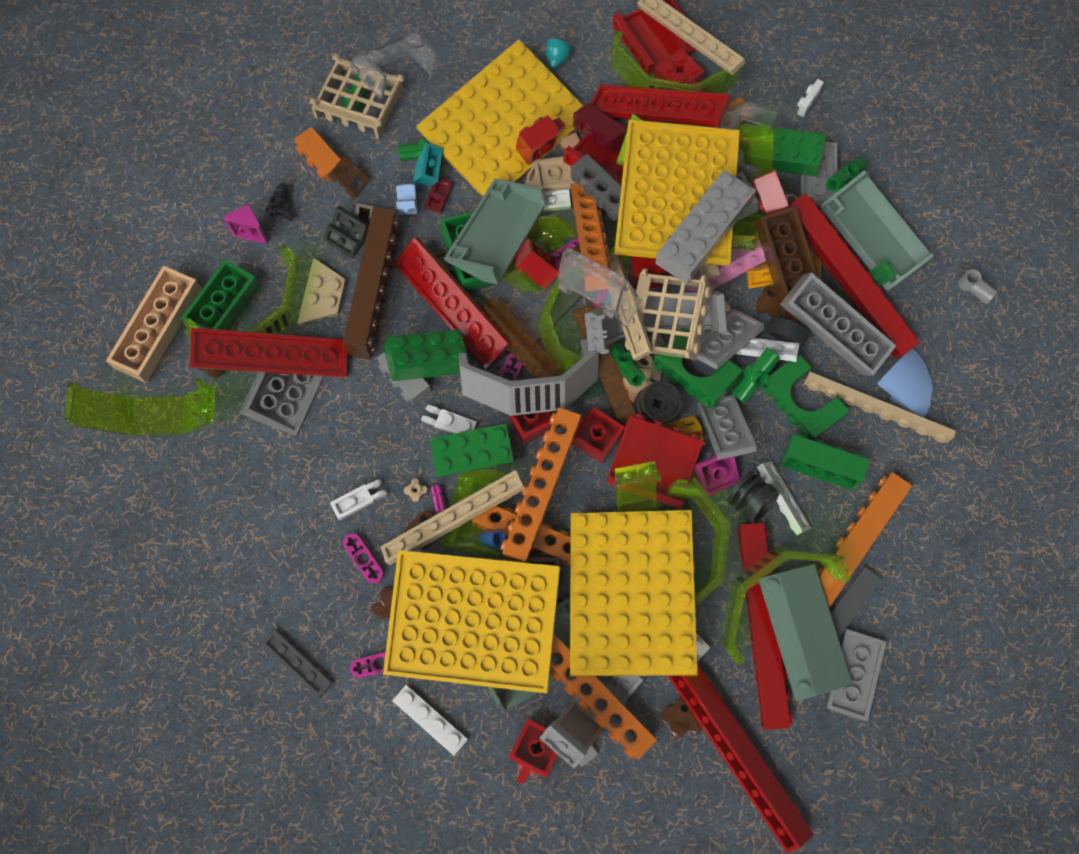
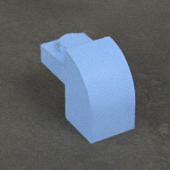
(406, 199)

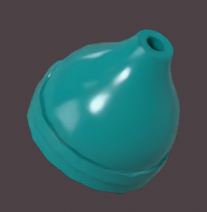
(557, 52)

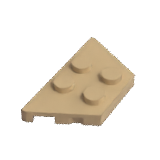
(550, 174)
(322, 294)

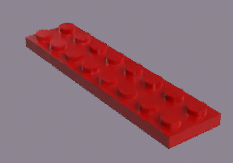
(662, 104)
(452, 303)
(267, 353)

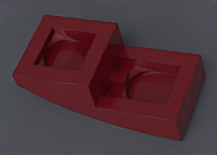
(438, 196)

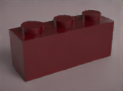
(599, 127)

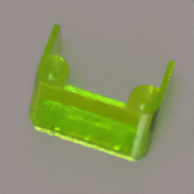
(547, 234)
(466, 536)

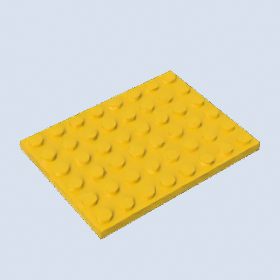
(484, 117)
(665, 178)
(632, 594)
(472, 621)

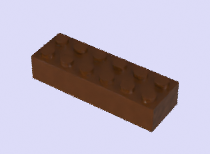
(785, 251)

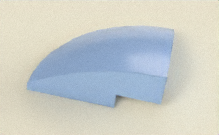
(909, 384)

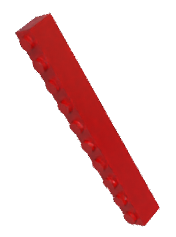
(852, 276)
(765, 648)
(743, 760)

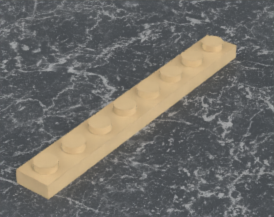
(693, 34)
(884, 410)
(454, 516)

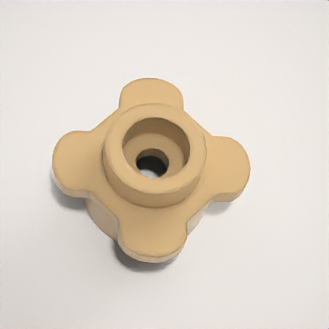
(420, 490)

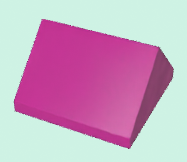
(244, 225)
(716, 474)

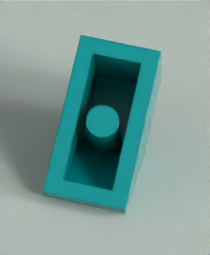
(428, 165)

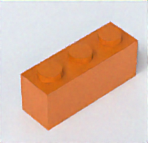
(318, 154)

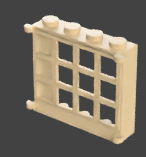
(348, 115)
(699, 313)

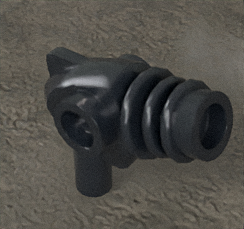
(277, 203)

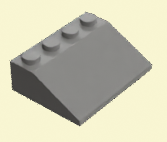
(280, 400)

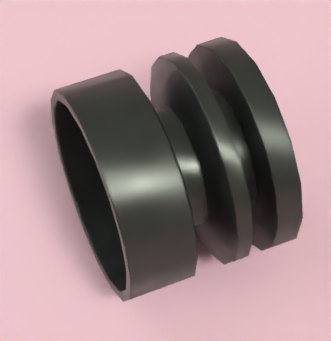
(667, 401)
(750, 494)

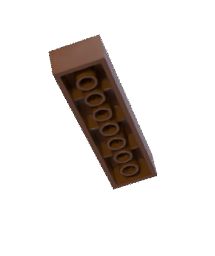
(372, 283)

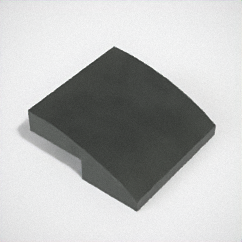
(346, 232)

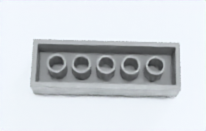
(705, 227)
(838, 324)

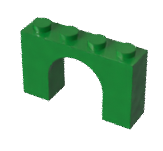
(708, 389)
(810, 423)

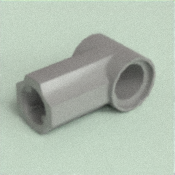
(978, 286)

